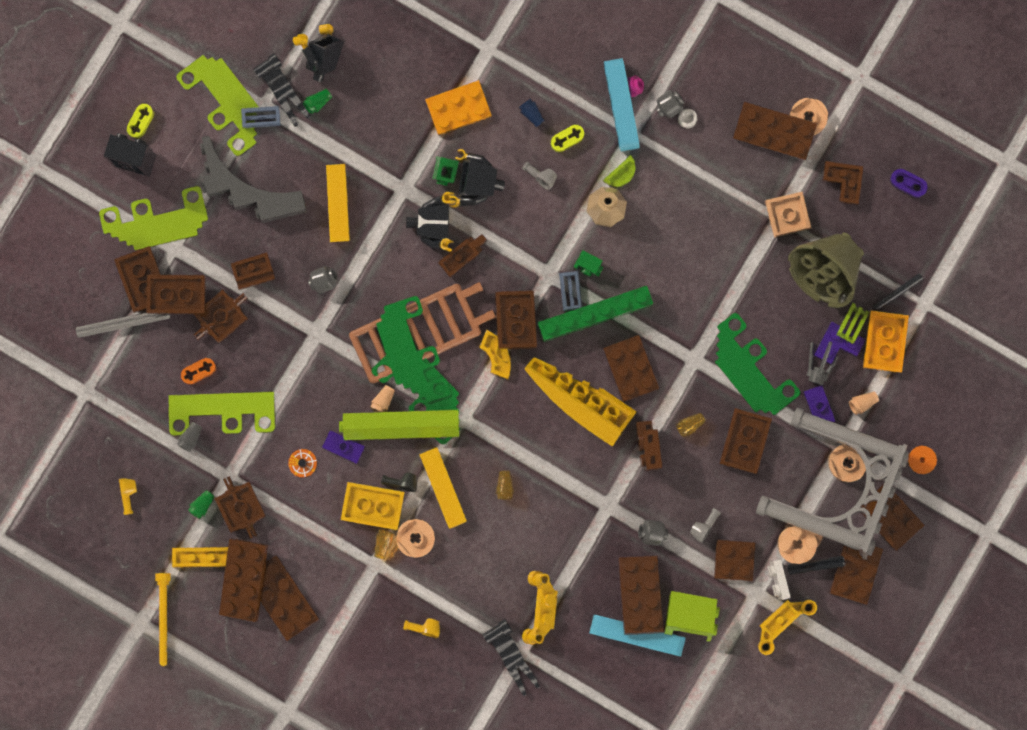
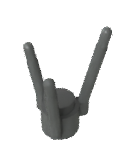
(818, 375)

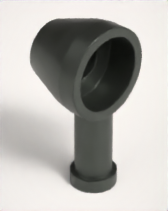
(407, 482)

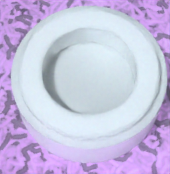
(687, 118)

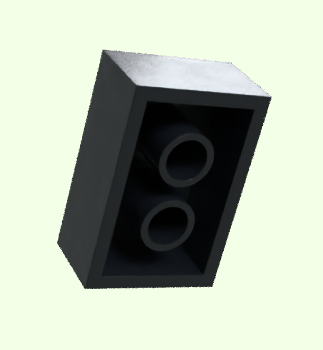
(129, 154)

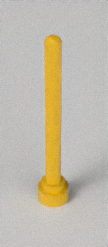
(163, 580)

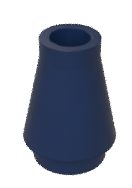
(531, 112)

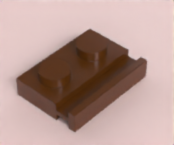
(253, 271)

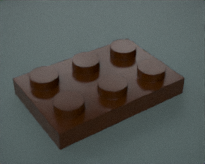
(133, 272)
(176, 294)
(515, 320)
(631, 368)
(745, 441)
(898, 524)
(857, 576)

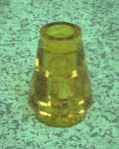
(690, 424)
(504, 486)
(383, 543)

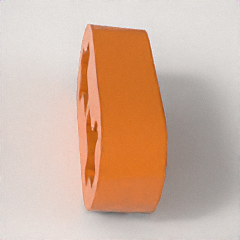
(200, 375)

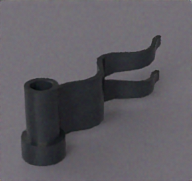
(280, 86)
(509, 653)

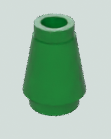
(316, 101)
(201, 505)

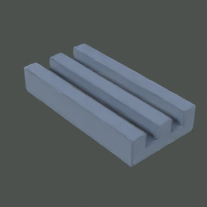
(260, 117)
(569, 274)

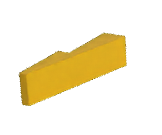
(337, 203)
(443, 488)

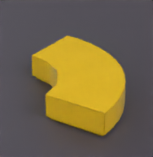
(499, 357)

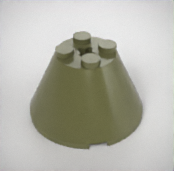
(827, 268)

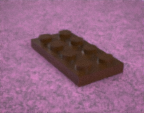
(775, 130)
(243, 579)
(640, 595)
(285, 600)

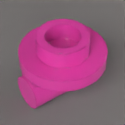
(635, 85)

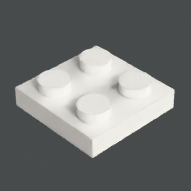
(780, 588)

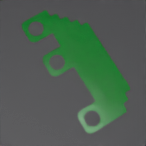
(403, 358)
(431, 373)
(744, 375)

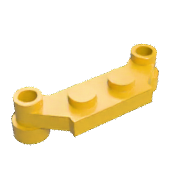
(545, 608)
(780, 620)

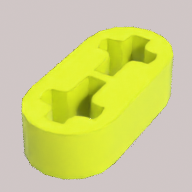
(144, 123)
(569, 142)

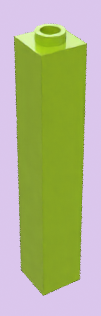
(400, 425)

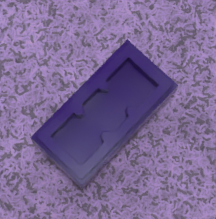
(818, 403)
(345, 448)

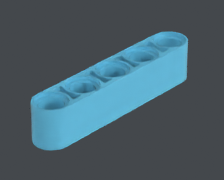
(621, 104)
(614, 630)

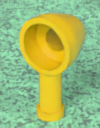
(127, 488)
(429, 628)

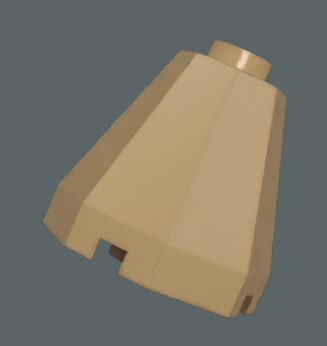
(606, 214)

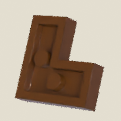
(848, 176)

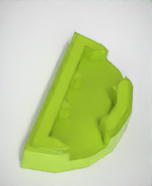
(622, 174)

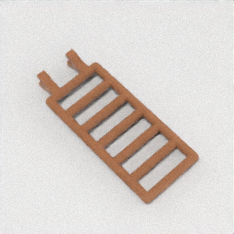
(441, 346)

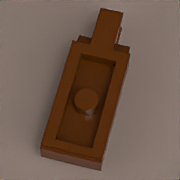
(462, 255)

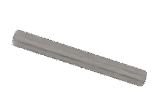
(119, 323)

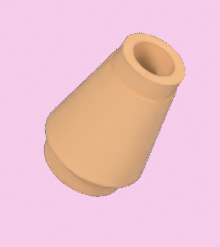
(382, 400)
(862, 403)

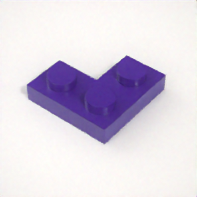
(837, 342)

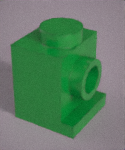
(451, 169)
(588, 264)

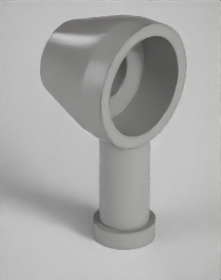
(545, 178)
(701, 530)

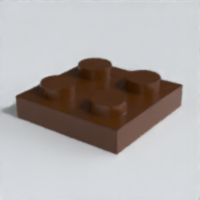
(734, 560)

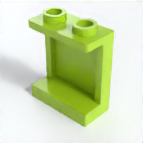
(691, 615)

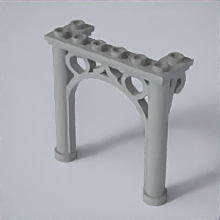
(826, 527)

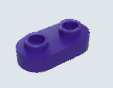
(908, 183)

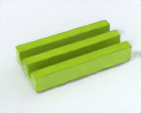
(858, 311)

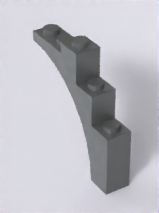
(221, 181)

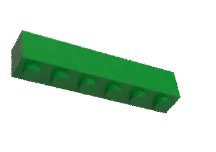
(595, 313)

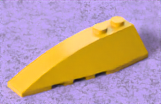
(589, 407)

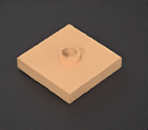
(788, 214)

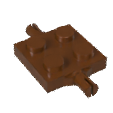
(221, 316)
(240, 507)

